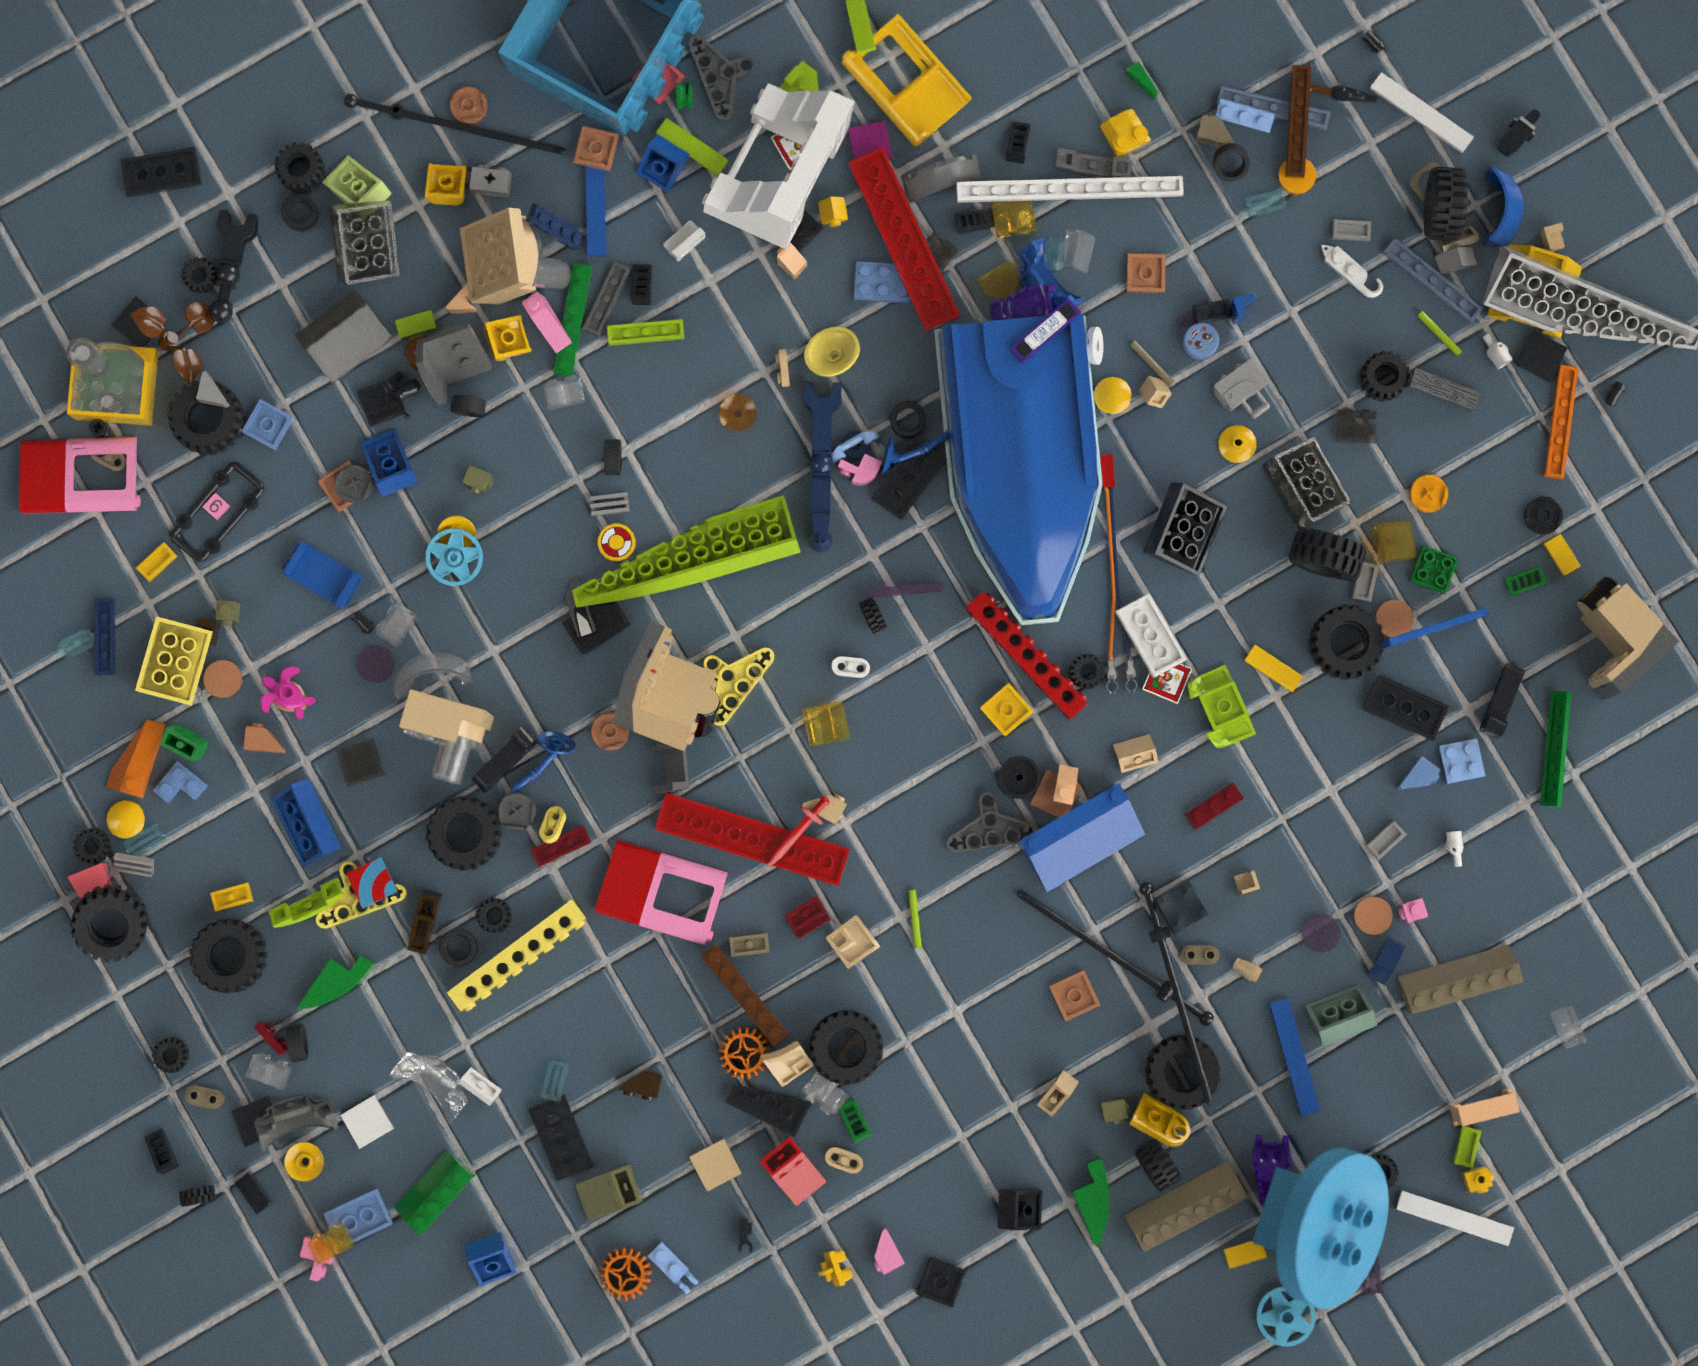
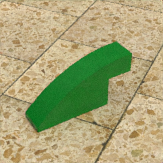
(336, 981)
(1094, 1200)

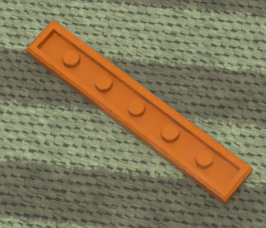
(1561, 422)

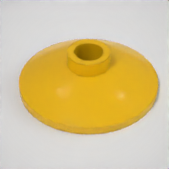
(1235, 453)
(457, 522)
(294, 1164)

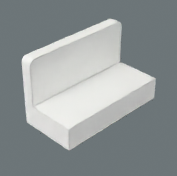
(684, 240)

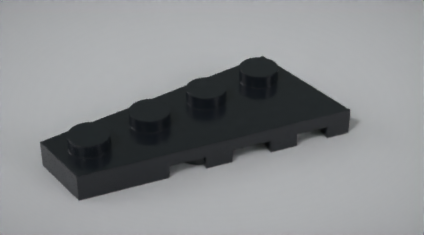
(774, 1109)

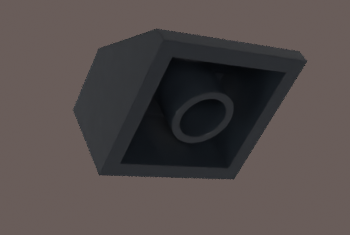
(1019, 1209)

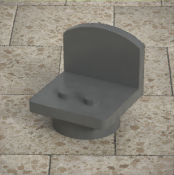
(448, 358)

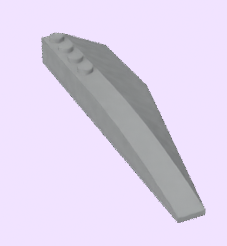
(1574, 305)

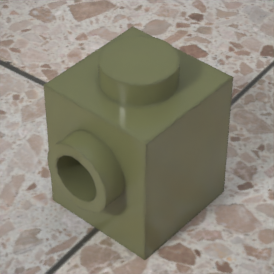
(477, 480)
(227, 612)
(1115, 1111)

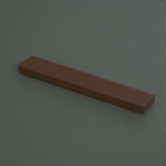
(1298, 121)

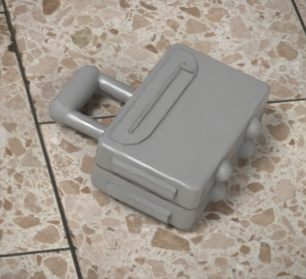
(1240, 386)

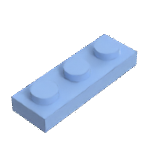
(1245, 115)

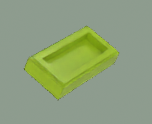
(415, 324)
(1467, 1146)

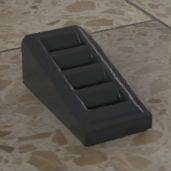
(1018, 154)
(970, 228)
(641, 297)
(172, 1164)

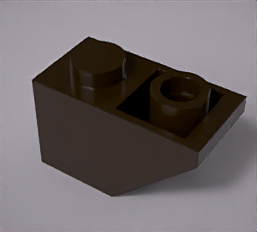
(644, 1084)

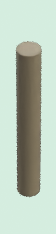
(1152, 363)

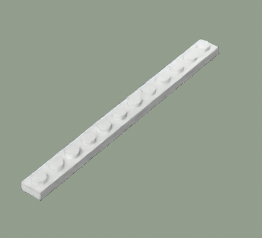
(1069, 189)

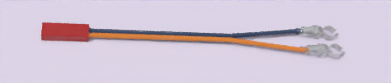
(1108, 481)

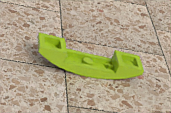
(308, 906)

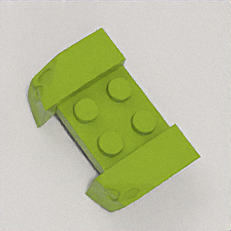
(1222, 706)

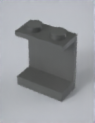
(674, 767)

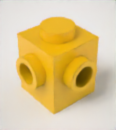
(833, 211)
(1478, 1179)

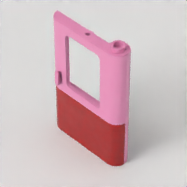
(48, 476)
(633, 886)

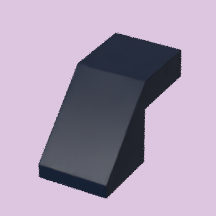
(1387, 961)

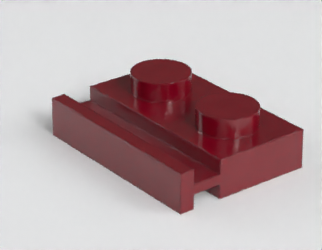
(807, 917)
(267, 1032)

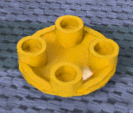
(1112, 395)
(125, 819)

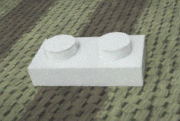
(480, 1086)

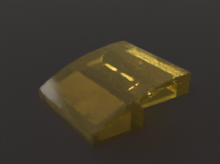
(1013, 218)
(826, 724)

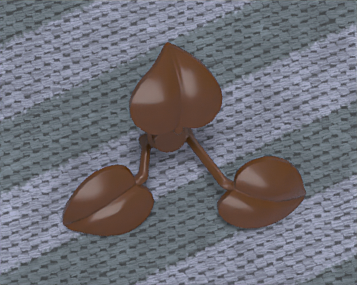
(150, 323)

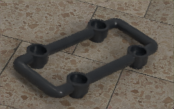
(185, 521)

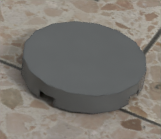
(354, 484)
(517, 811)

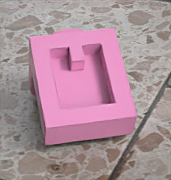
(1412, 910)

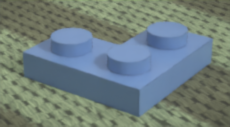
(180, 778)

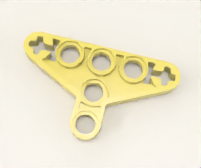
(740, 674)
(350, 901)

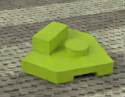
(801, 79)

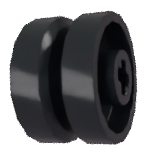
(1018, 789)

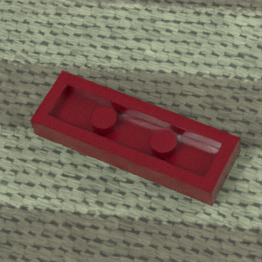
(1214, 806)
(562, 846)

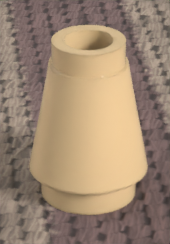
(1247, 969)

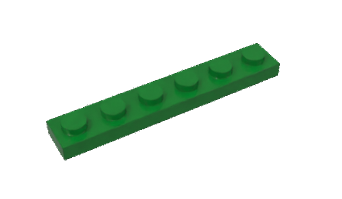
(573, 318)
(1555, 748)

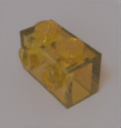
(330, 1244)

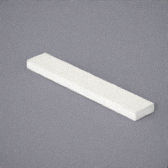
(1421, 112)
(1454, 1218)

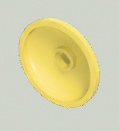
(832, 351)

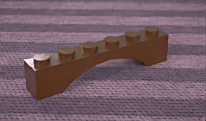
(744, 994)

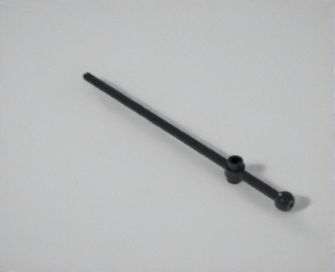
(352, 101)
(1159, 935)
(1164, 990)

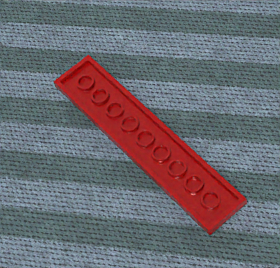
(904, 239)
(750, 839)

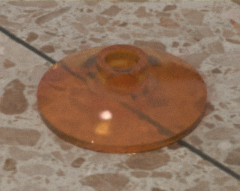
(735, 403)

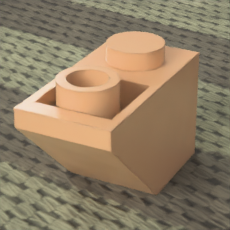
(791, 261)

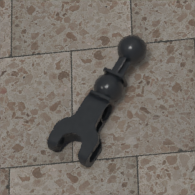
(230, 259)

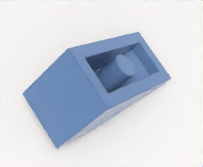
(1420, 775)

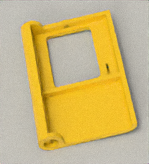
(926, 100)

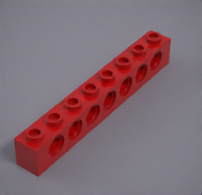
(985, 601)

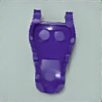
(1026, 303)
(1265, 1159)

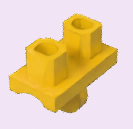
(832, 1270)

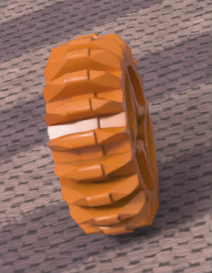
(727, 1056)
(616, 1271)

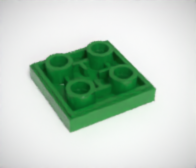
(1433, 569)

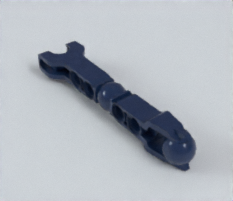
(821, 462)

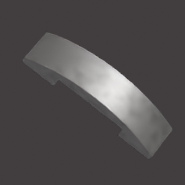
(1093, 165)

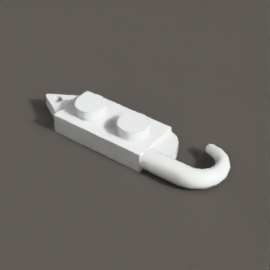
(1349, 270)

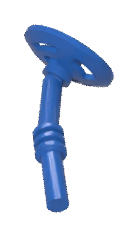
(893, 457)
(555, 747)

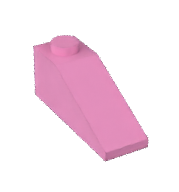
(546, 321)

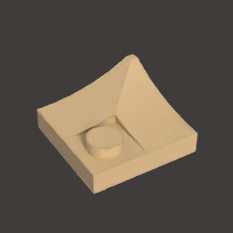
(852, 942)
(787, 1063)

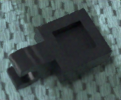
(745, 1229)

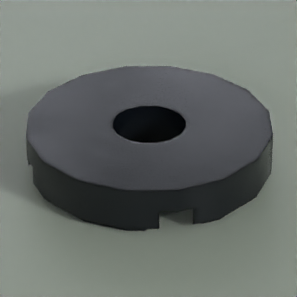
(1532, 519)

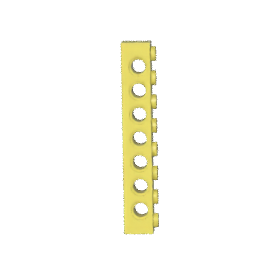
(459, 992)

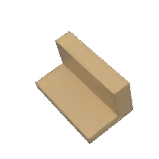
(1135, 753)

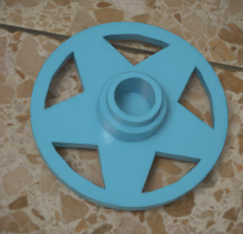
(454, 557)
(1285, 1317)

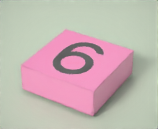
(216, 506)

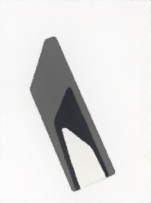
(580, 615)

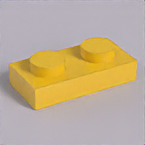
(232, 897)

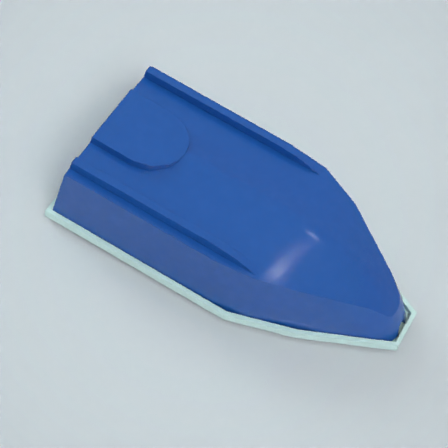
(1021, 456)

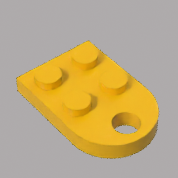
(1160, 1121)

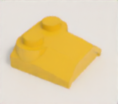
(1125, 133)
(445, 184)
(506, 338)

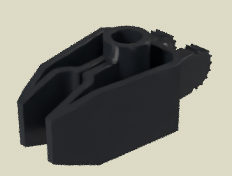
(1521, 131)

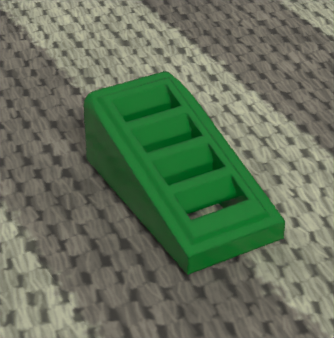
(1140, 78)
(1541, 575)
(856, 1139)

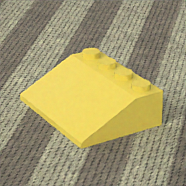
(173, 661)

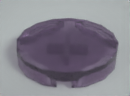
(375, 663)
(1321, 933)

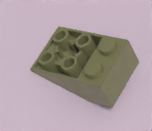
(609, 1192)

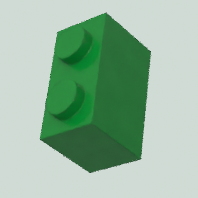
(184, 742)

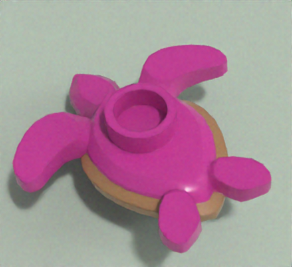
(285, 694)

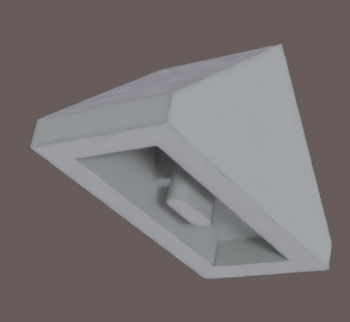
(1455, 260)
(209, 392)

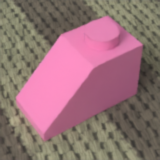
(887, 1254)

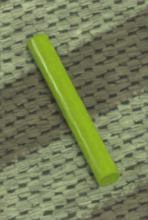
(1439, 333)
(914, 919)

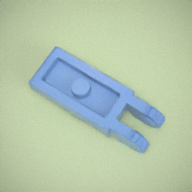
(672, 1266)

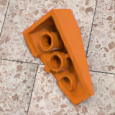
(136, 763)

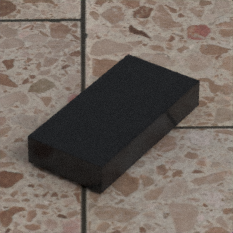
(1212, 311)

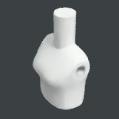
(1497, 352)
(1455, 846)

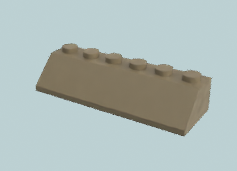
(1460, 979)
(1185, 1206)

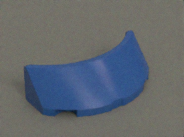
(1512, 208)
(1035, 273)

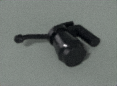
(408, 389)

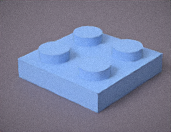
(1461, 761)

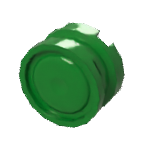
(684, 95)

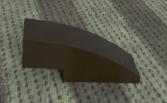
(424, 921)

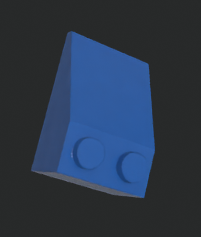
(388, 462)

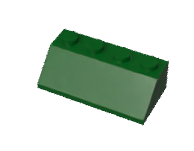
(434, 1192)

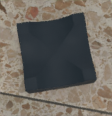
(1181, 907)

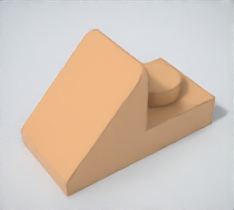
(460, 303)

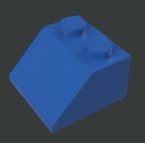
(662, 163)
(490, 1259)

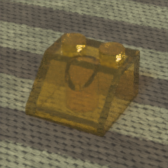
(1394, 542)

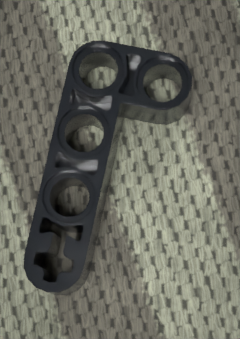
(1495, 717)
(497, 767)

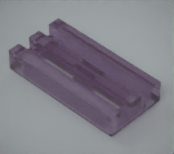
(1378, 1278)

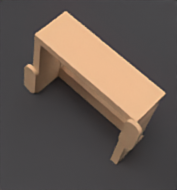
(1485, 1109)

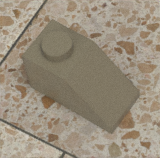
(1213, 132)

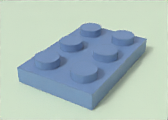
(879, 283)
(361, 1216)

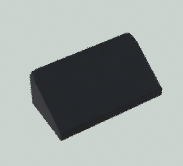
(253, 1192)

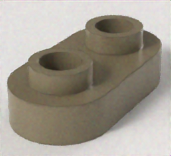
(109, 461)
(1199, 955)
(204, 1095)

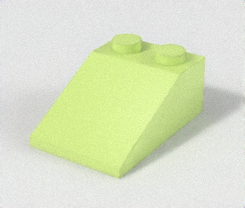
(355, 183)

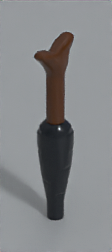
(1344, 93)

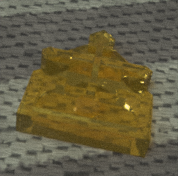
(999, 281)

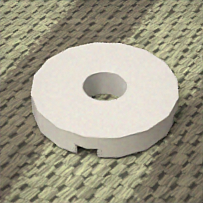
(1095, 345)

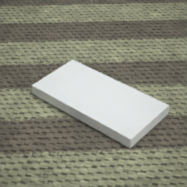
(1150, 635)

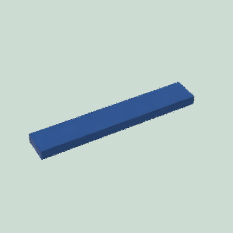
(595, 212)
(1434, 628)
(1294, 1057)

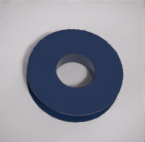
(855, 454)

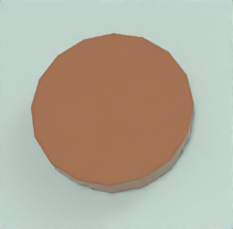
(468, 105)
(1395, 618)
(222, 679)
(608, 735)
(1373, 915)

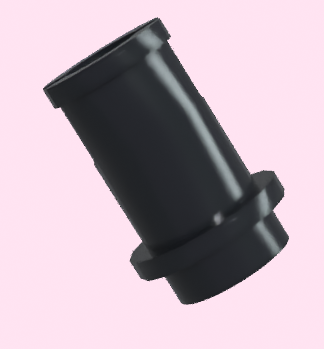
(1373, 42)
(1615, 393)
(366, 625)

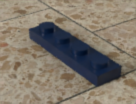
(554, 226)
(104, 636)

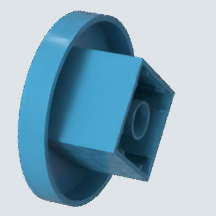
(1325, 1225)

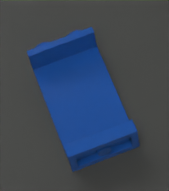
(322, 574)

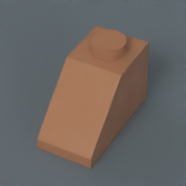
(261, 740)

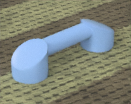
(868, 438)

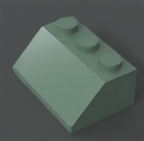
(1341, 1015)

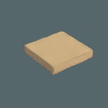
(715, 1165)

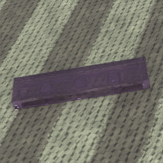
(905, 590)

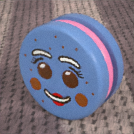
(1200, 341)

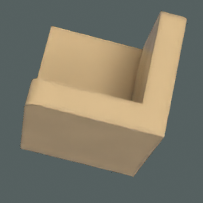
(1552, 237)
(1155, 392)
(1246, 882)

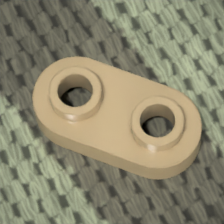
(783, 376)
(844, 1160)

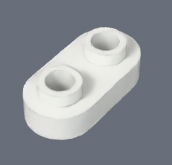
(850, 667)

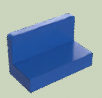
(1237, 307)

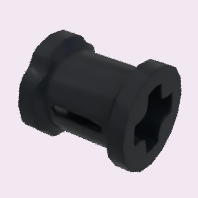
(97, 423)

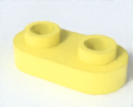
(551, 825)

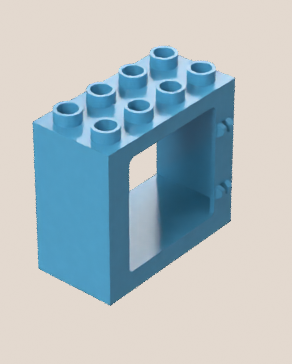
(536, 25)

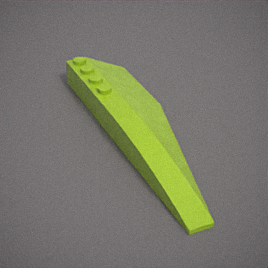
(705, 552)

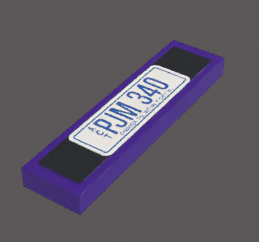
(1045, 331)

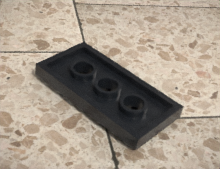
(151, 163)
(912, 491)
(1417, 701)
(555, 1150)

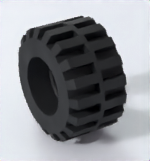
(289, 157)
(1389, 361)
(1158, 1165)

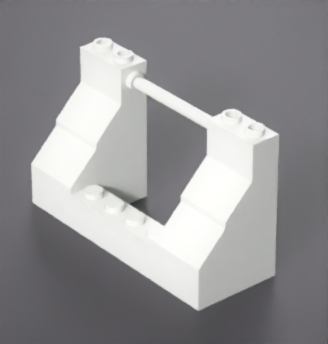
(777, 207)

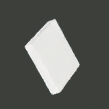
(367, 1121)

